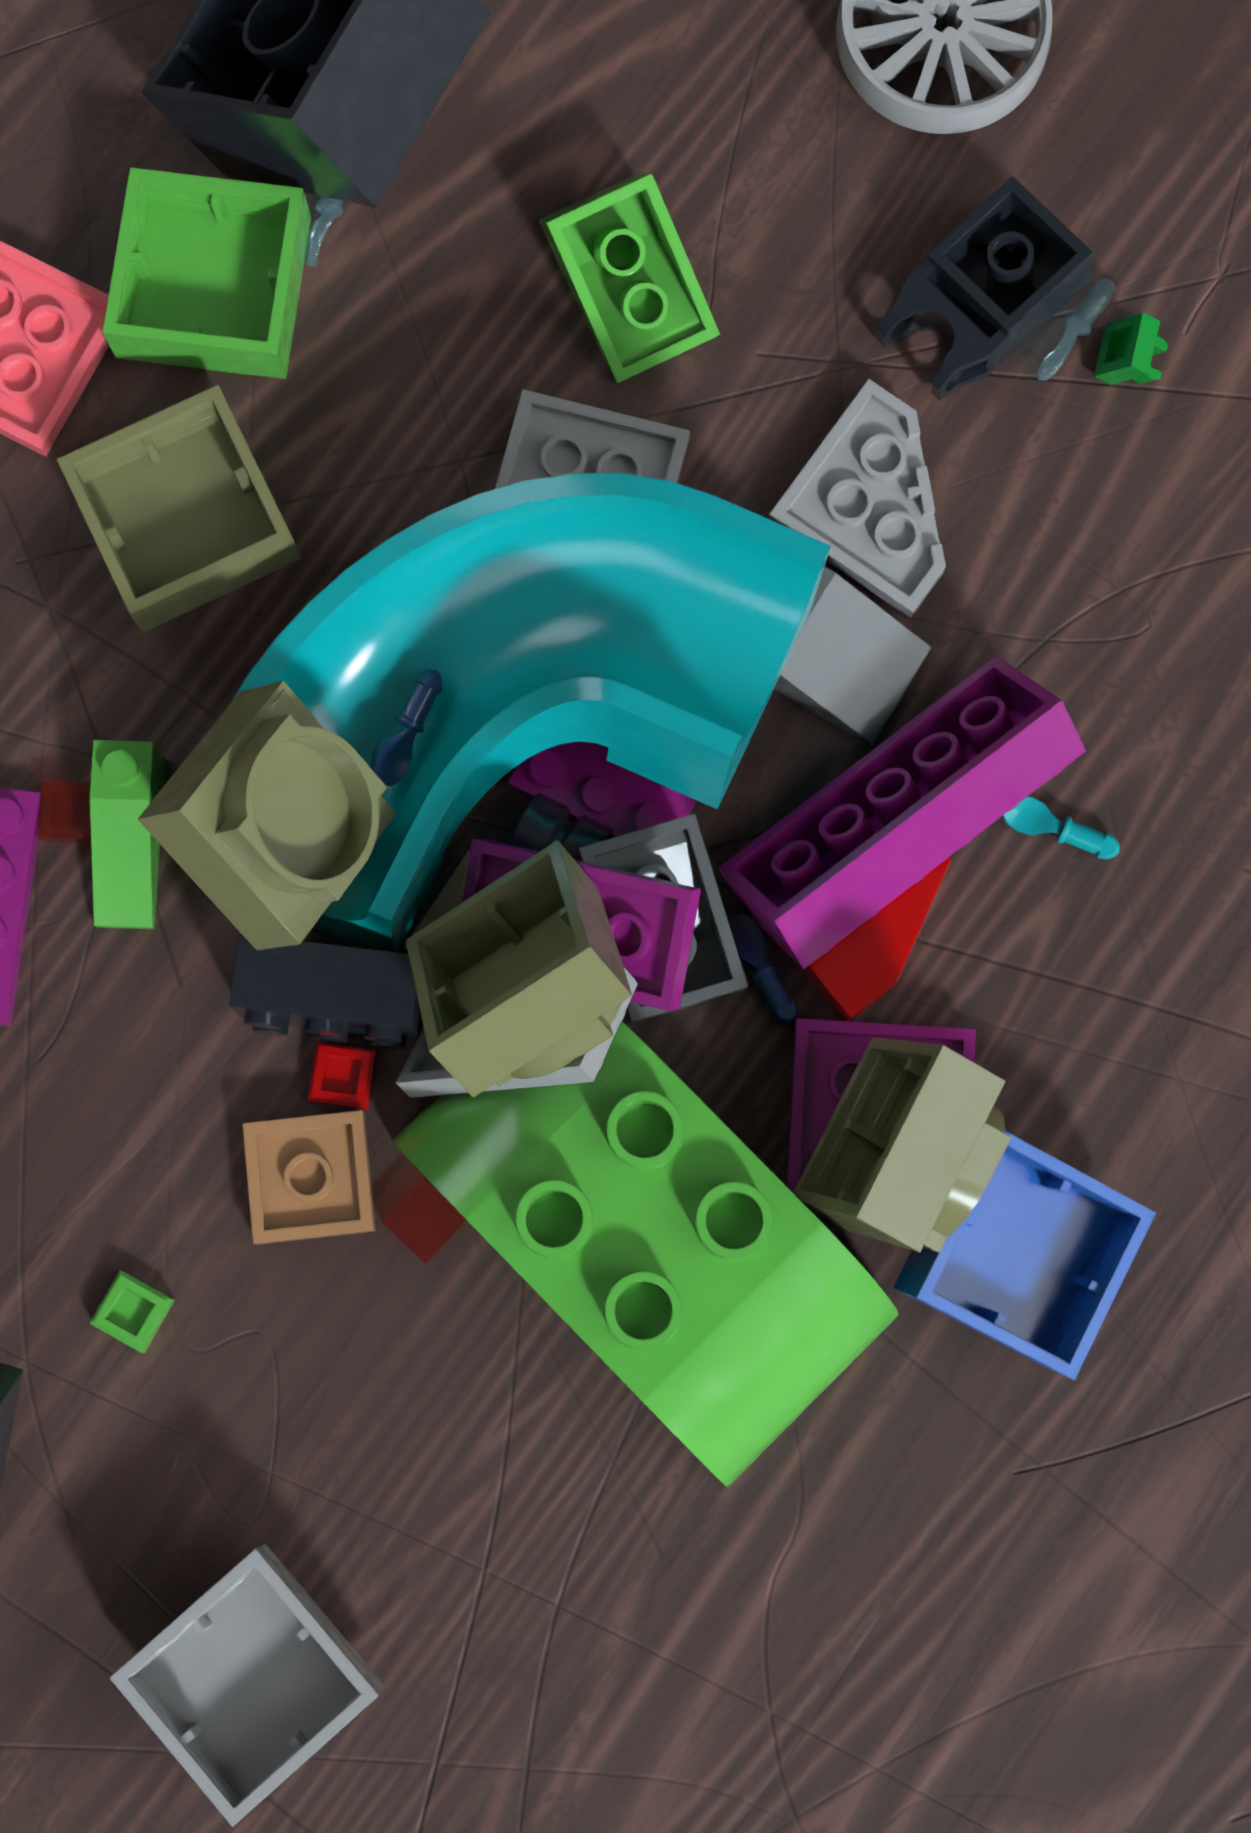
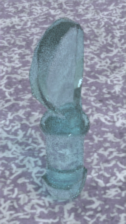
(330, 210)

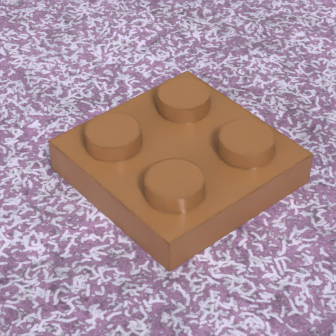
(309, 1177)

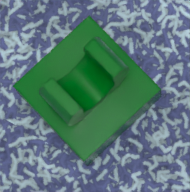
(1129, 349)

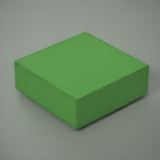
(132, 1311)

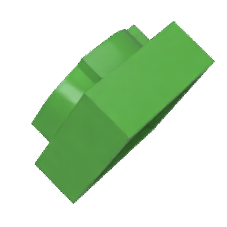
(207, 273)

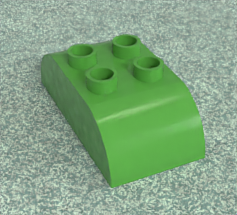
(658, 1245)

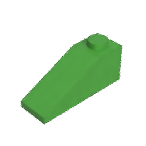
(123, 851)

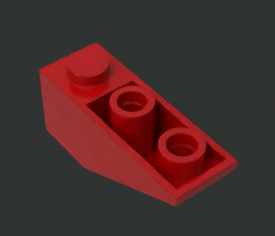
(874, 954)

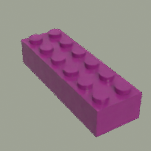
(902, 810)

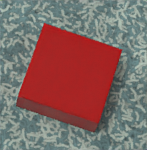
(342, 1076)

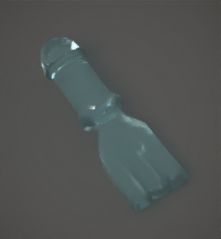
(1077, 324)

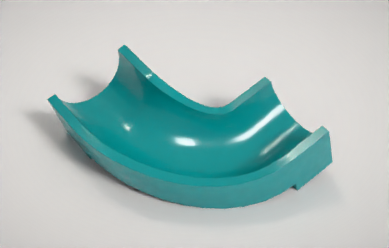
(554, 621)

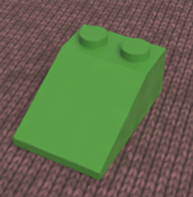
(630, 276)

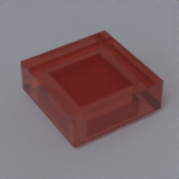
(65, 812)
(425, 1221)

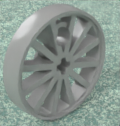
(964, 41)

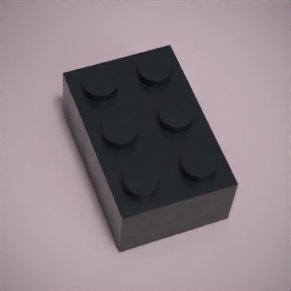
(327, 992)

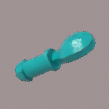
(1035, 818)

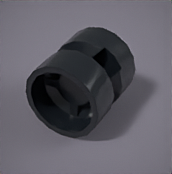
(550, 821)

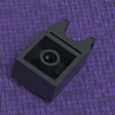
(979, 303)

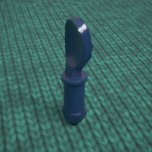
(395, 752)
(751, 951)

